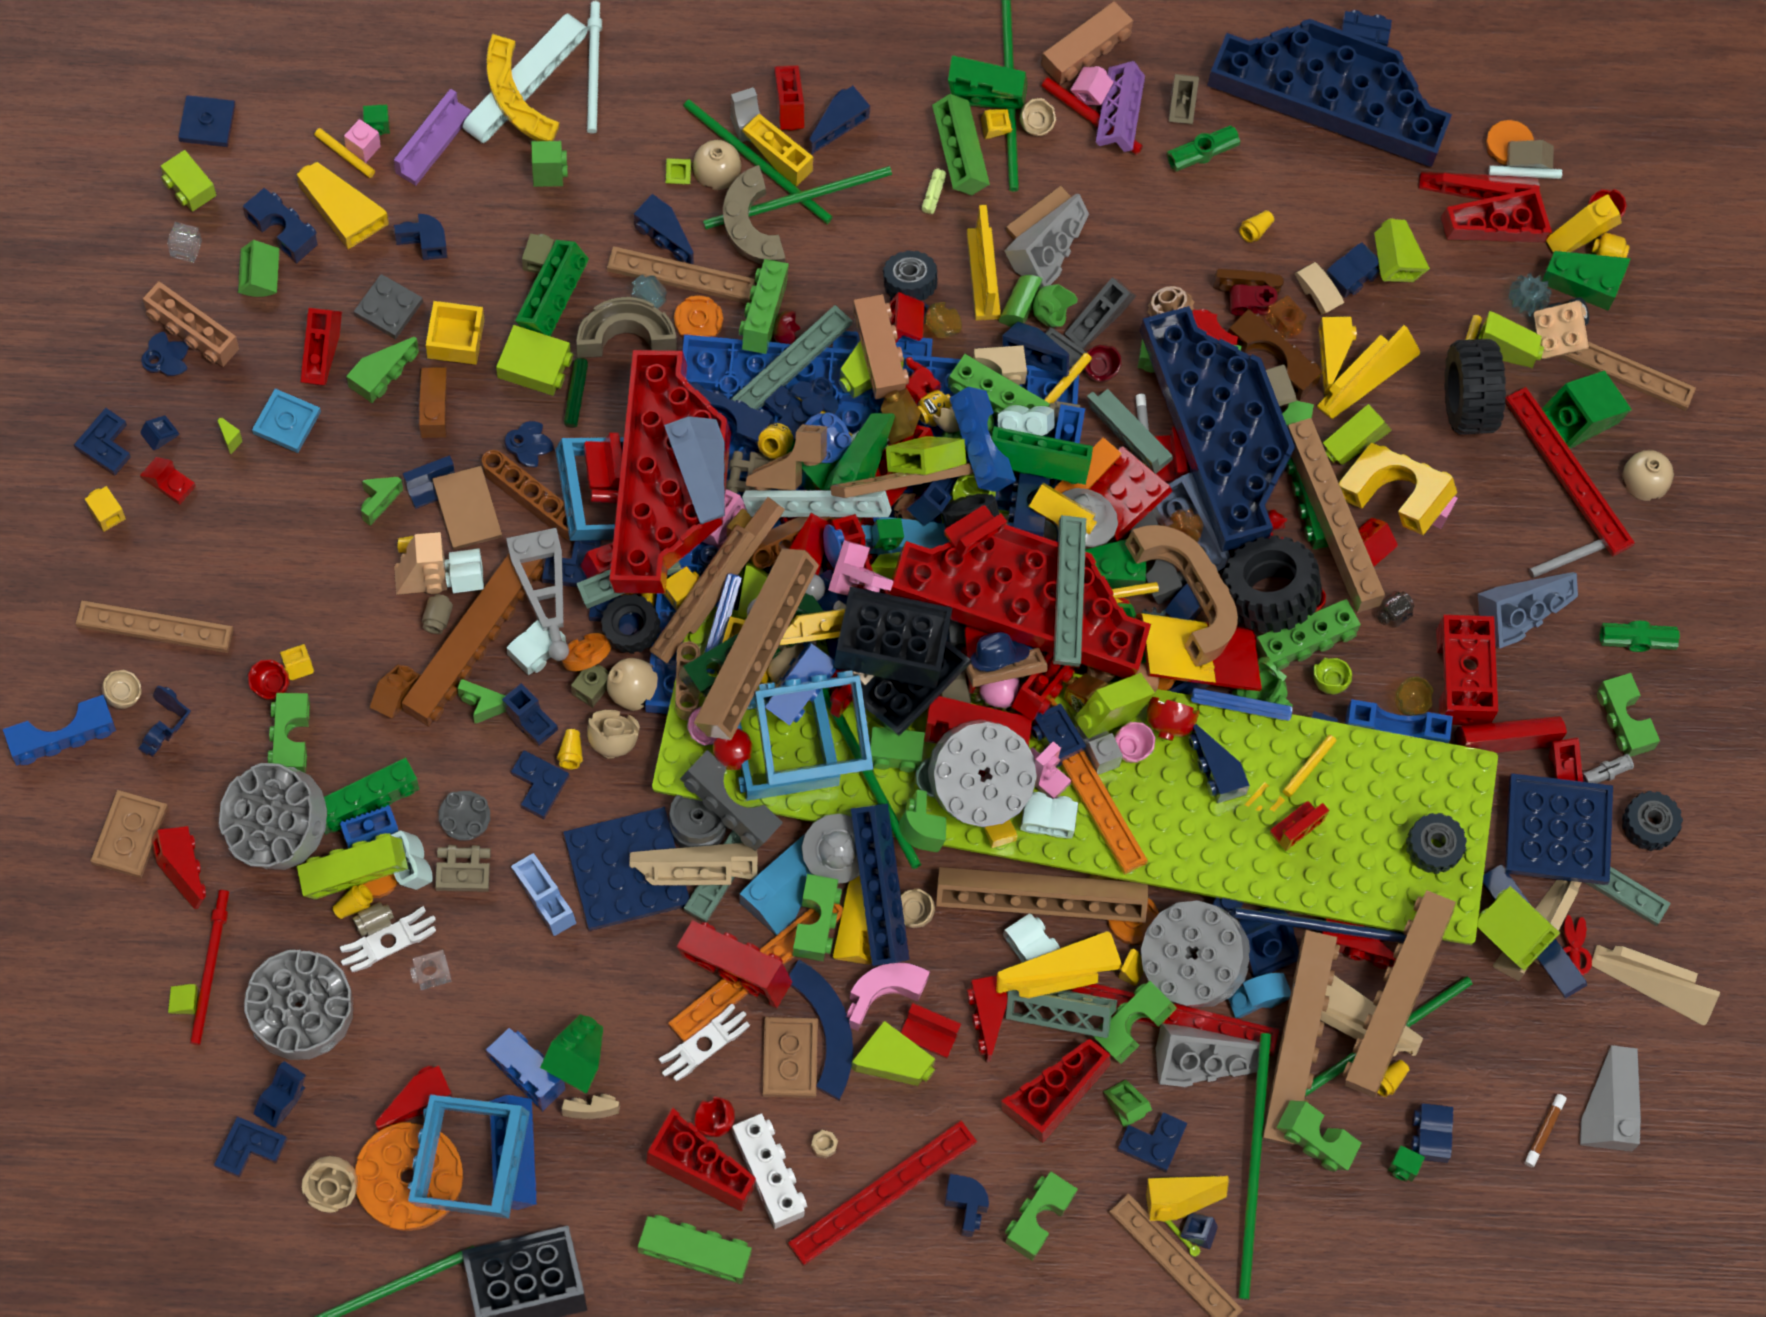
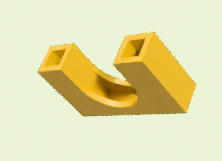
(1381, 465)
(1054, 504)

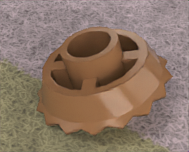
(1169, 299)

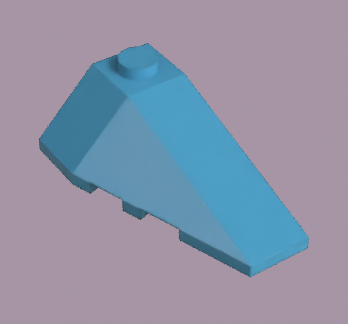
(778, 890)

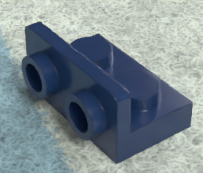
(1058, 728)

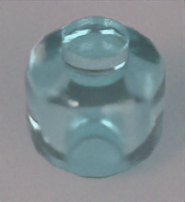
(649, 289)

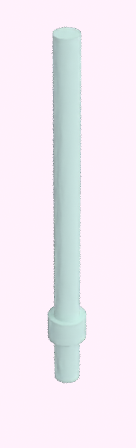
(594, 27)

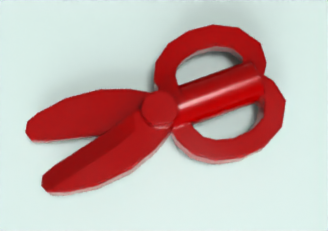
(1575, 940)

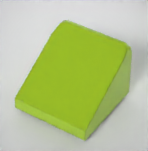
(678, 171)
(230, 434)
(183, 999)

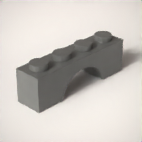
(1163, 572)
(707, 782)

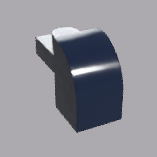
(427, 232)
(1184, 605)
(527, 716)
(281, 1095)
(968, 1195)

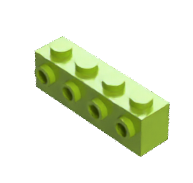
(352, 866)

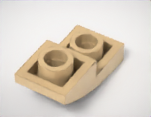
(1322, 289)
(599, 1108)

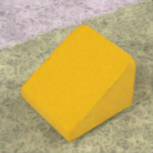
(995, 123)
(297, 662)
(1001, 834)
(1132, 968)

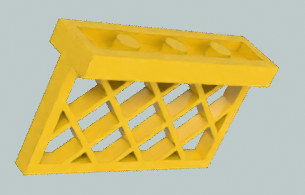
(983, 268)

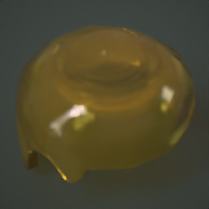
(943, 321)
(1413, 696)

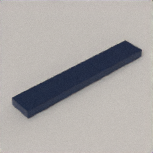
(1553, 958)

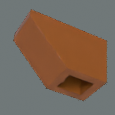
(393, 689)

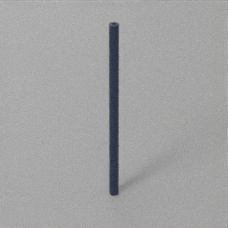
(1319, 925)

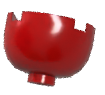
(1171, 718)

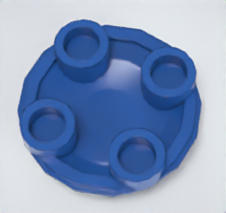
(837, 435)
(832, 544)

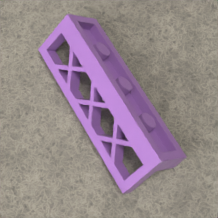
(1127, 107)
(431, 138)

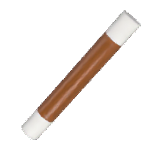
(1545, 1130)

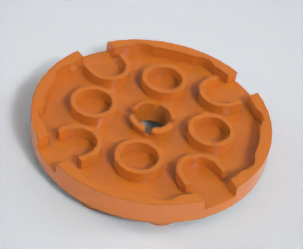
(380, 1182)

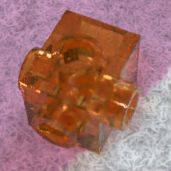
(1186, 522)

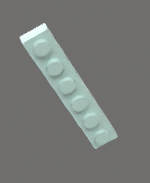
(820, 503)

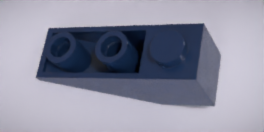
(661, 224)
(1221, 768)

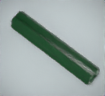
(576, 392)

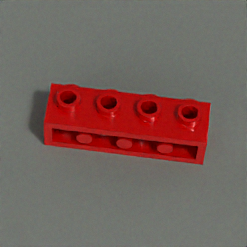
(1040, 687)

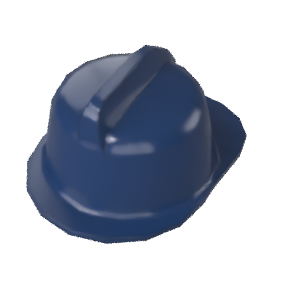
(997, 651)

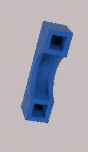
(989, 465)
(90, 722)
(1424, 726)

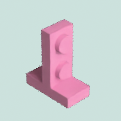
(850, 571)
(1049, 778)

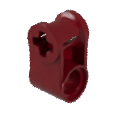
(1252, 298)

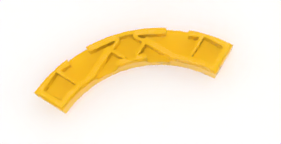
(509, 98)

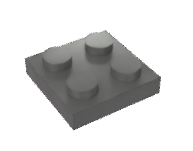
(388, 306)

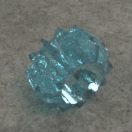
(1521, 292)

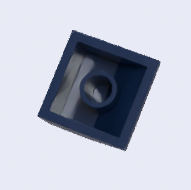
(1270, 945)

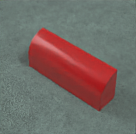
(1512, 735)

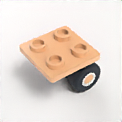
(1563, 327)

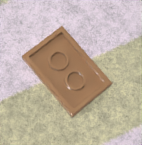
(467, 508)
(128, 834)
(790, 1057)

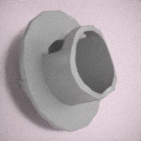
(1105, 515)
(831, 848)

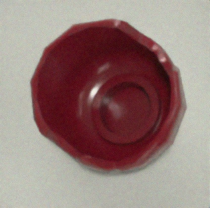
(786, 327)
(1104, 363)

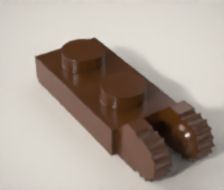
(1227, 278)

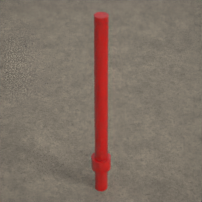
(218, 917)

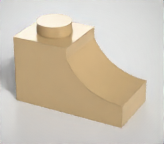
(1004, 360)

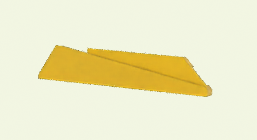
(814, 627)
(852, 936)
(1062, 968)

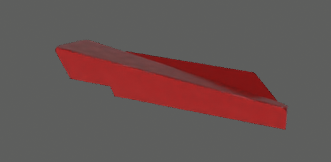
(1475, 185)

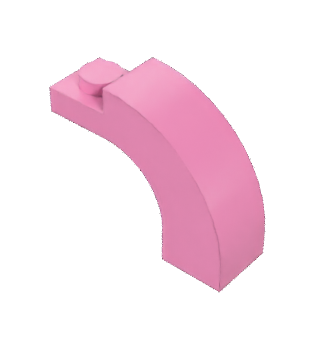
(882, 980)

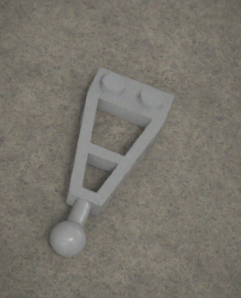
(536, 547)

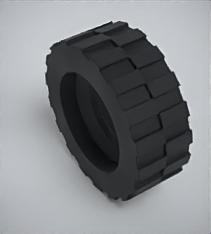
(963, 506)
(622, 606)

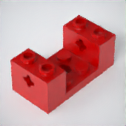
(1468, 694)

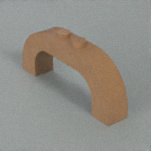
(1203, 578)

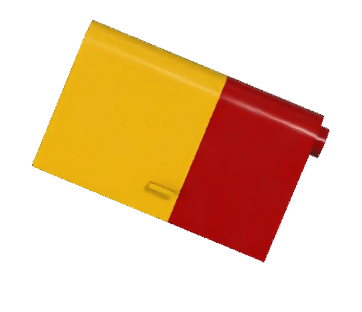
(1170, 660)

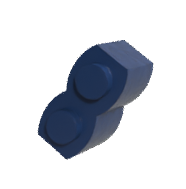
(1354, 270)
(1433, 1132)

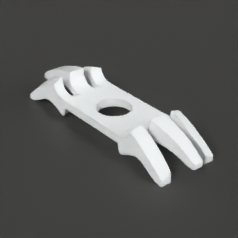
(404, 937)
(715, 1032)

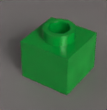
(377, 118)
(887, 533)
(1405, 1164)

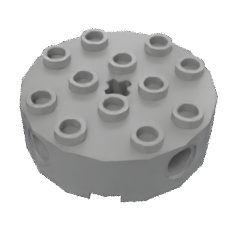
(977, 798)
(273, 816)
(1220, 953)
(304, 979)

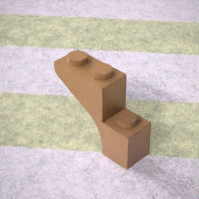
(786, 471)

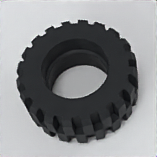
(1475, 386)
(1269, 559)

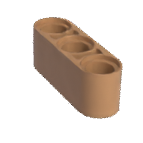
(682, 692)

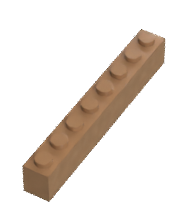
(1335, 517)
(756, 644)
(1042, 894)
(1400, 993)
(1301, 1029)

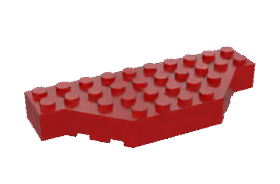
(654, 508)
(1012, 590)

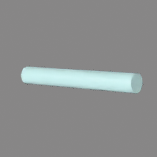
(1525, 172)

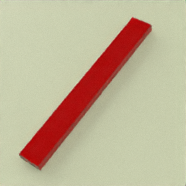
(1569, 472)
(1190, 1017)
(882, 1193)

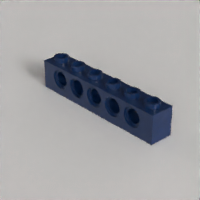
(880, 884)

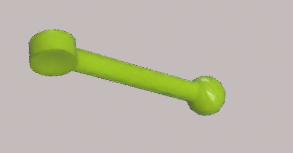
(1193, 1250)

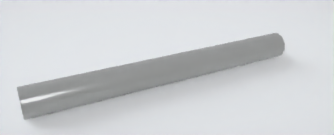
(1566, 558)

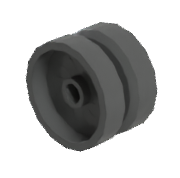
(694, 824)

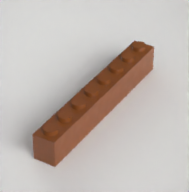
(468, 642)

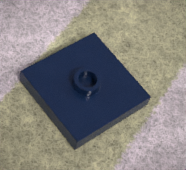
(207, 121)

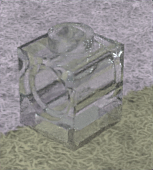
(184, 242)
(436, 960)

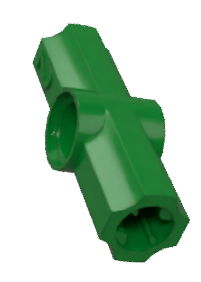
(1191, 153)
(1639, 636)

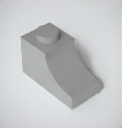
(743, 110)
(1102, 751)

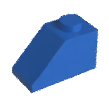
(1069, 423)

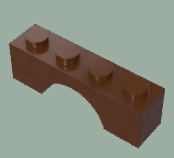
(1258, 336)

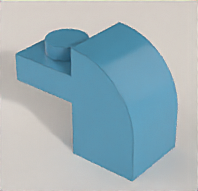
(1260, 992)

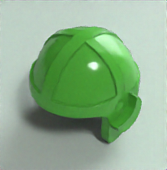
(1052, 303)

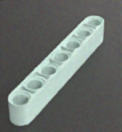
(528, 74)

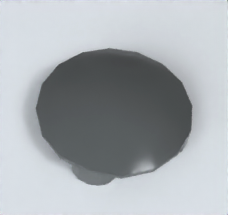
(464, 815)

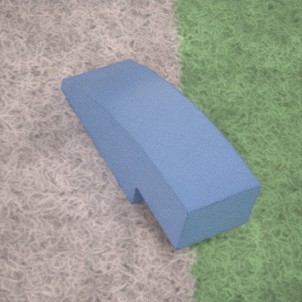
(544, 894)

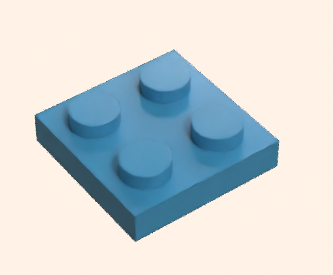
(286, 420)

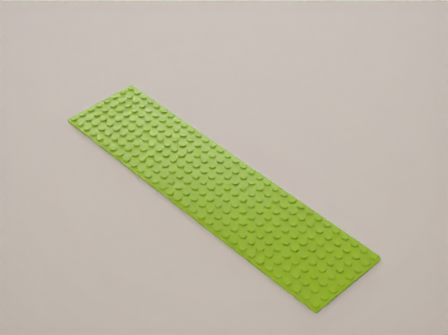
(1341, 871)

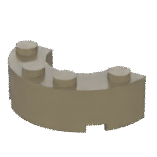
(740, 232)
(624, 316)

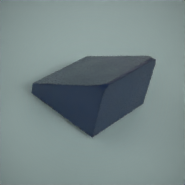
(158, 432)
(1199, 1230)

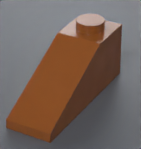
(433, 402)

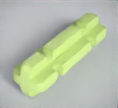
(933, 191)

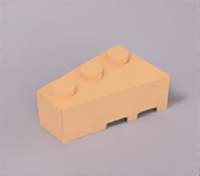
(422, 566)

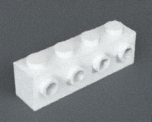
(766, 1164)

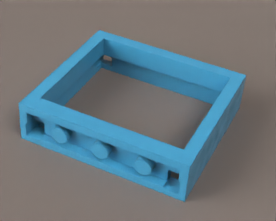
(571, 493)
(828, 754)
(822, 770)
(509, 1161)

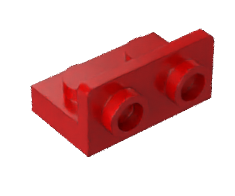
(1299, 824)

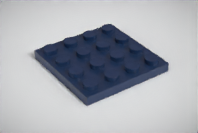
(1559, 829)
(602, 870)

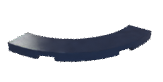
(834, 1024)

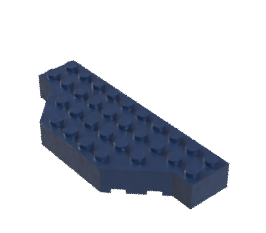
(1334, 84)
(1223, 421)

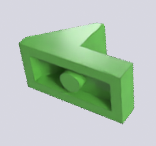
(383, 494)
(488, 701)
(1127, 1103)

